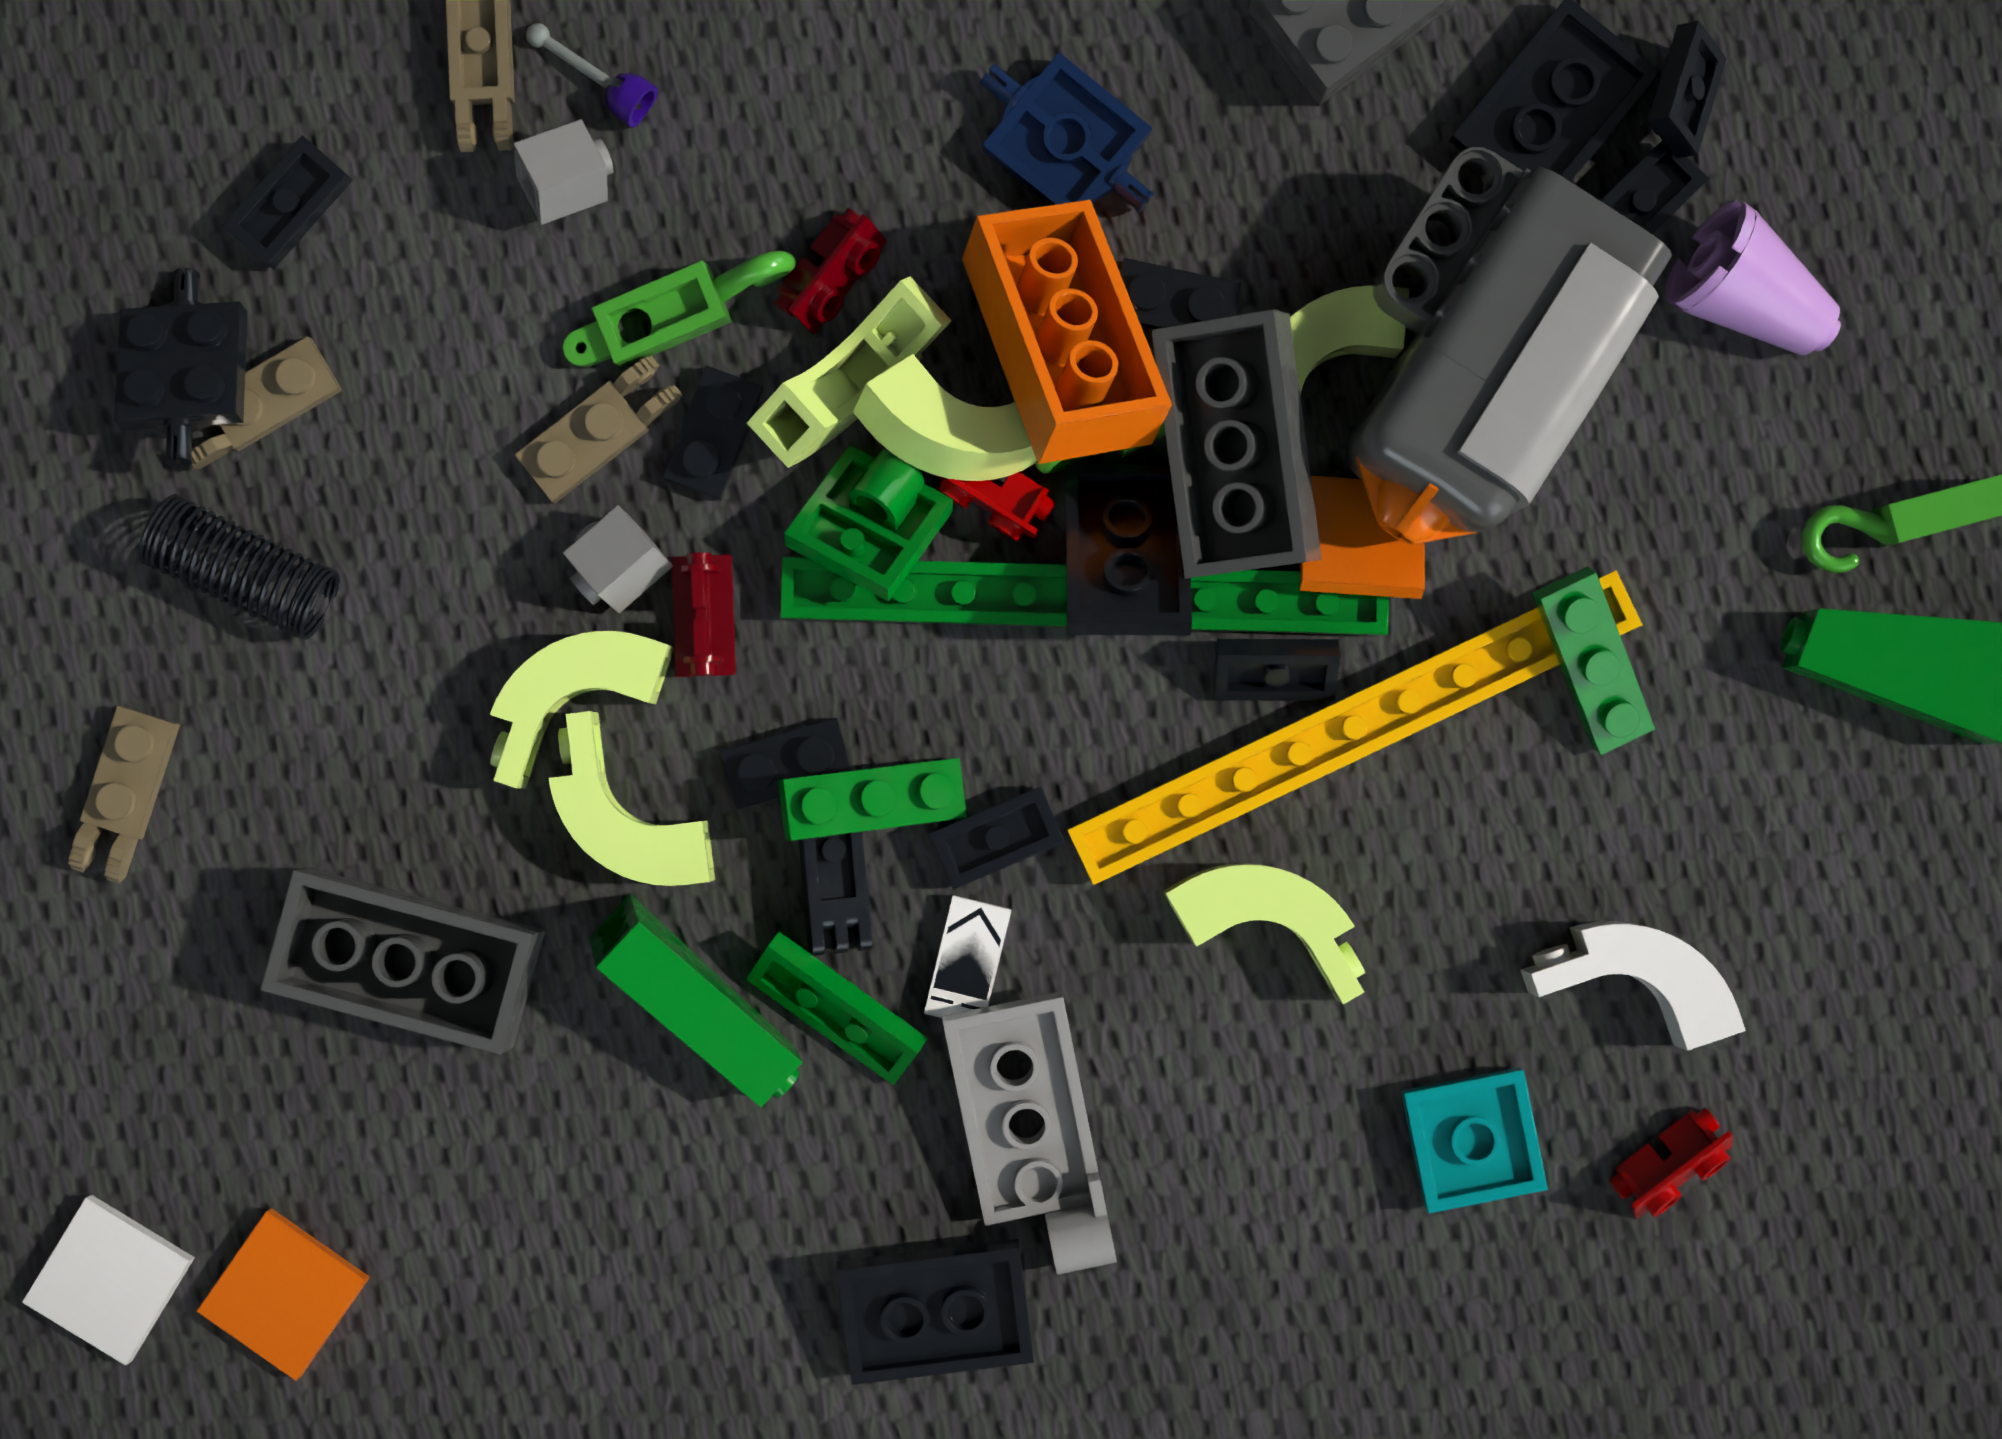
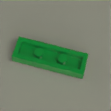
(1593, 660)
(872, 799)
(836, 1008)

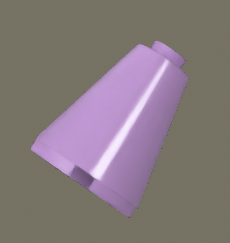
(1753, 284)

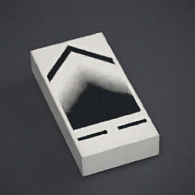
(967, 957)

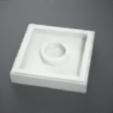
(108, 1280)

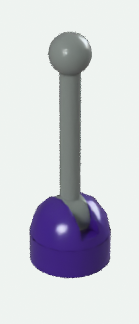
(621, 92)

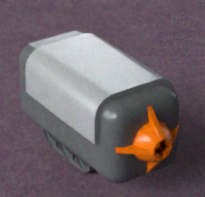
(1506, 345)

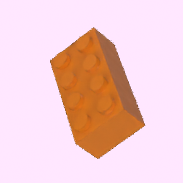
(1065, 331)

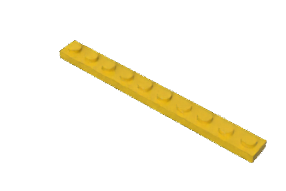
(1326, 740)

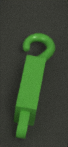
(678, 306)
(1904, 519)

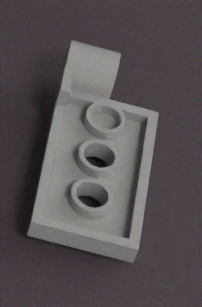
(1041, 1173)

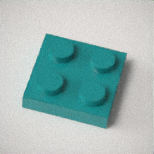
(1474, 1140)

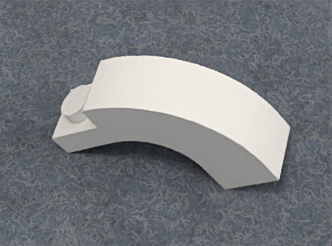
(1684, 982)

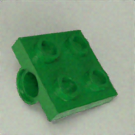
(870, 520)

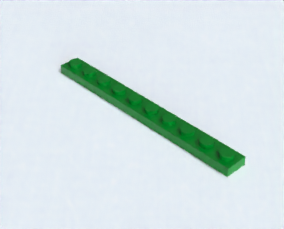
(1037, 597)

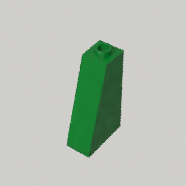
(1908, 663)
(693, 1002)

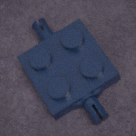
(1066, 136)

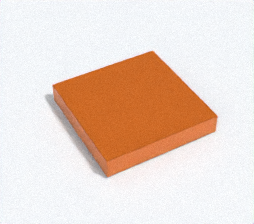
(1356, 550)
(283, 1294)

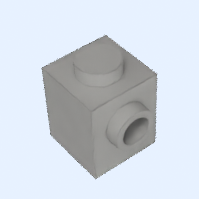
(562, 171)
(615, 560)

